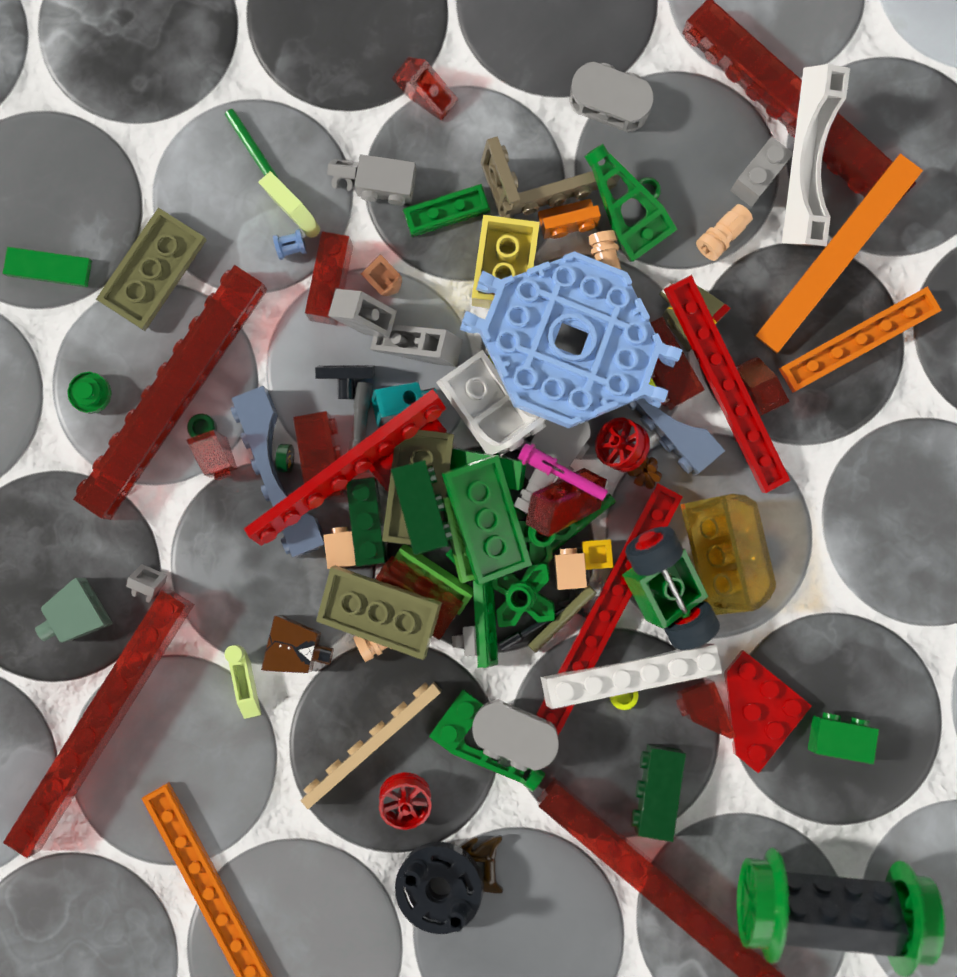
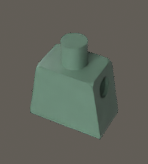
(73, 613)

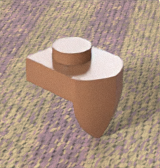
(383, 276)

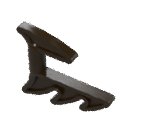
(485, 853)

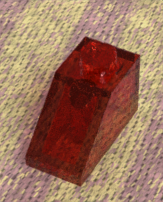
(425, 87)
(762, 386)
(213, 454)
(704, 707)

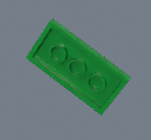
(486, 519)

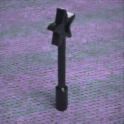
(517, 637)

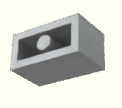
(761, 171)
(385, 179)
(362, 313)

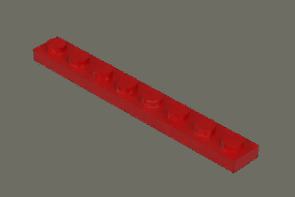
(726, 384)
(345, 468)

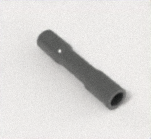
(361, 406)

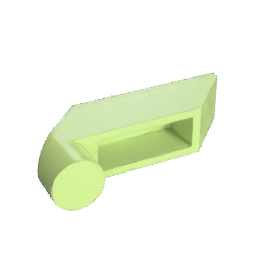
(290, 204)
(243, 681)

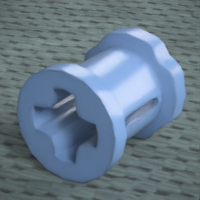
(283, 250)

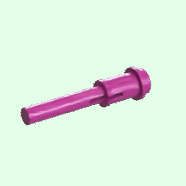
(535, 458)

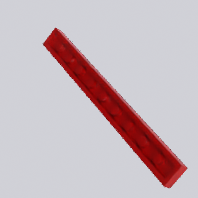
(610, 600)

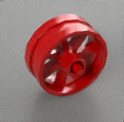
(623, 445)
(407, 815)

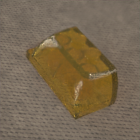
(730, 552)

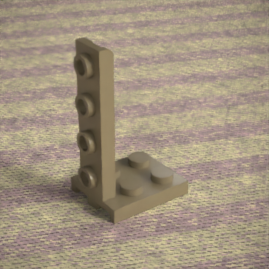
(505, 184)

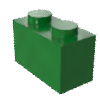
(843, 739)

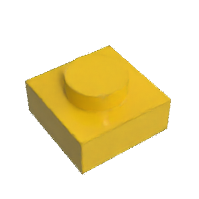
(597, 554)

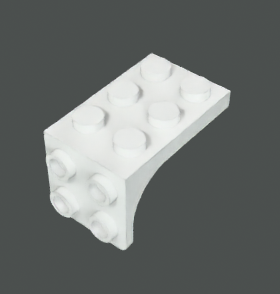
(486, 407)

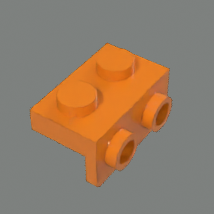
(569, 218)

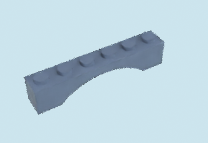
(258, 420)
(692, 445)

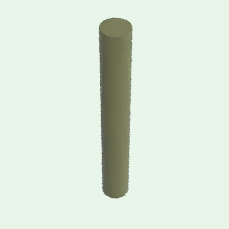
(572, 609)

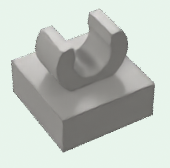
(342, 169)
(146, 581)
(467, 640)

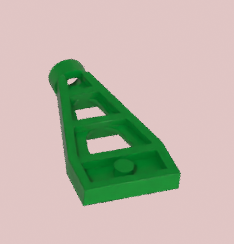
(646, 232)
(451, 734)

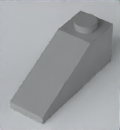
(420, 344)

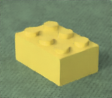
(504, 250)

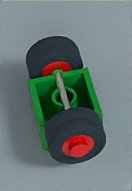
(669, 589)

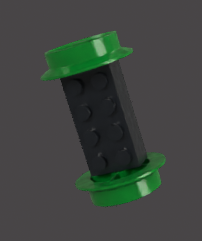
(844, 914)

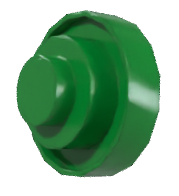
(89, 392)

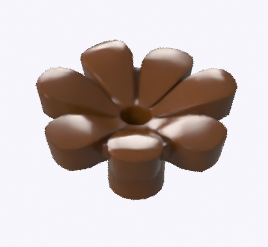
(646, 473)

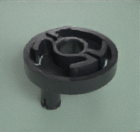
(455, 907)

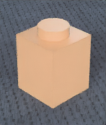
(339, 548)
(570, 569)

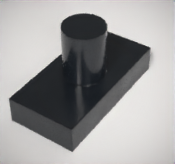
(345, 376)

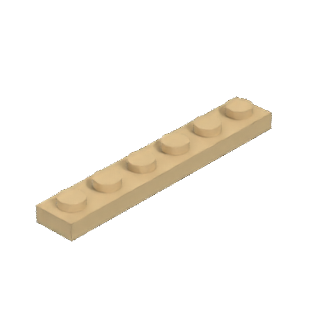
(361, 750)

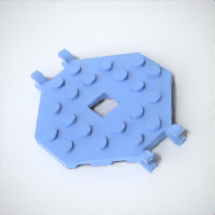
(554, 382)

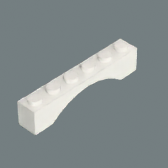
(820, 99)
(630, 676)

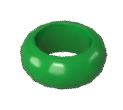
(649, 180)

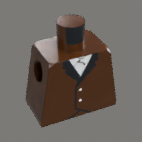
(294, 647)

